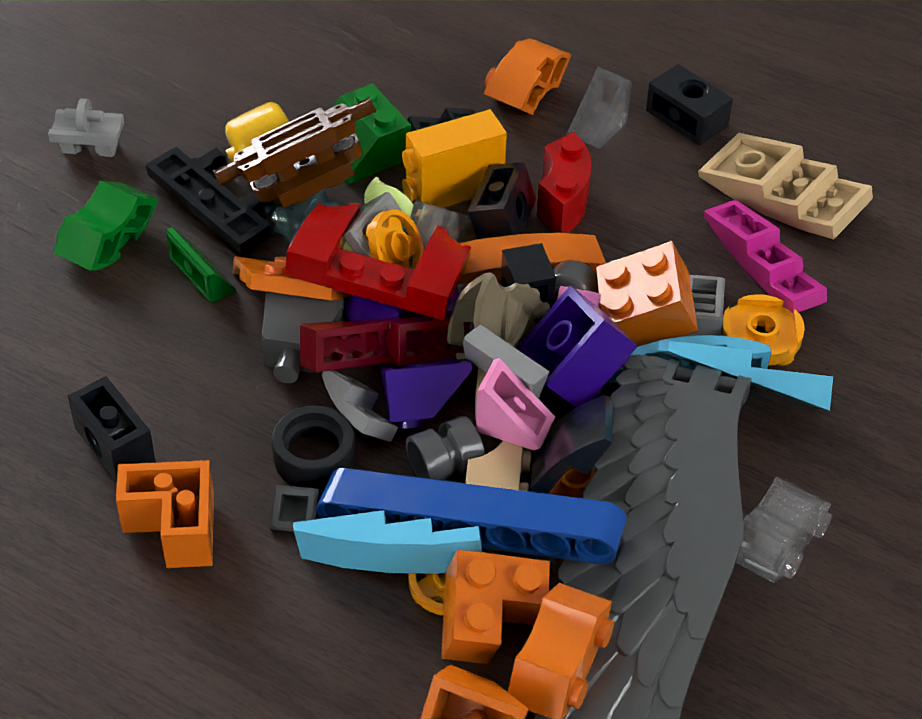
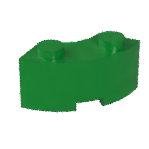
(104, 225)

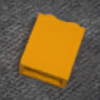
(451, 158)

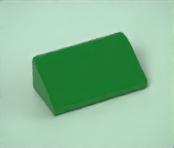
(198, 267)

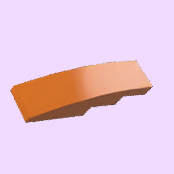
(559, 247)

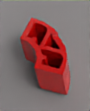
(564, 184)

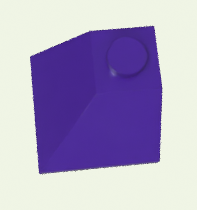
(420, 389)

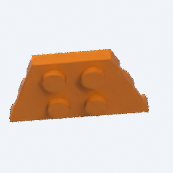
(271, 277)

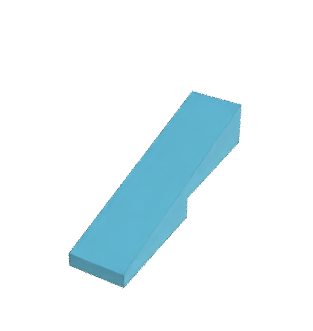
(799, 387)

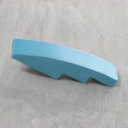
(371, 544)

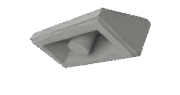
(484, 346)

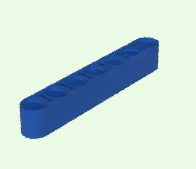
(506, 517)

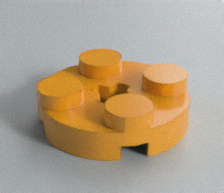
(784, 327)

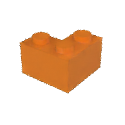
(170, 500)
(482, 594)

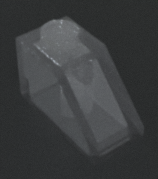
(428, 216)

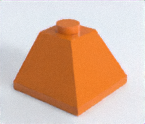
(469, 696)

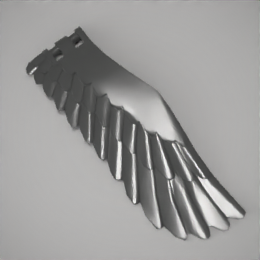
(682, 534)

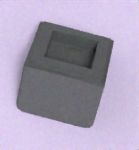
(293, 505)

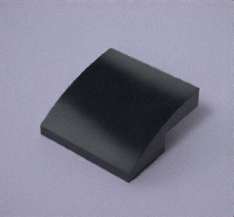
(573, 441)

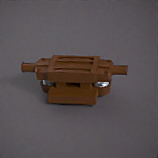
(301, 155)

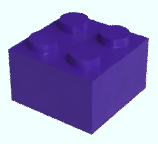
(577, 347)

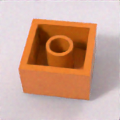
(648, 294)

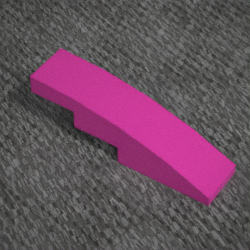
(759, 252)

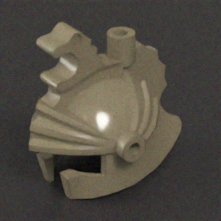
(502, 310)

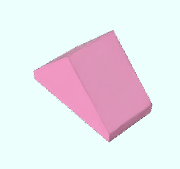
(510, 409)

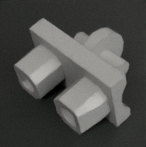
(86, 127)

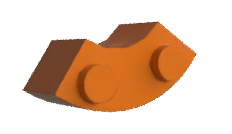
(526, 74)
(560, 651)

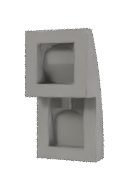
(356, 404)

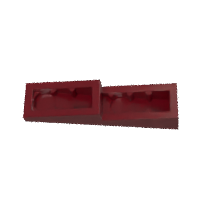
(376, 341)

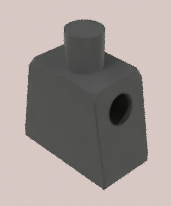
(282, 330)

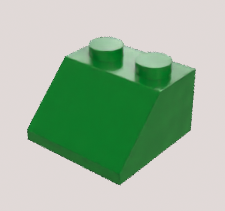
(379, 134)

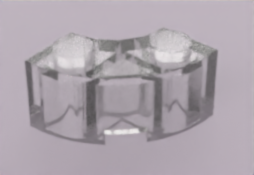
(782, 529)

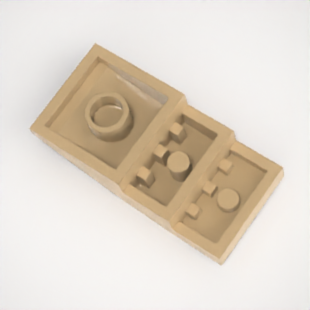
(785, 186)

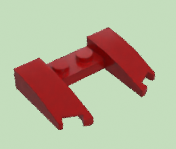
(319, 259)

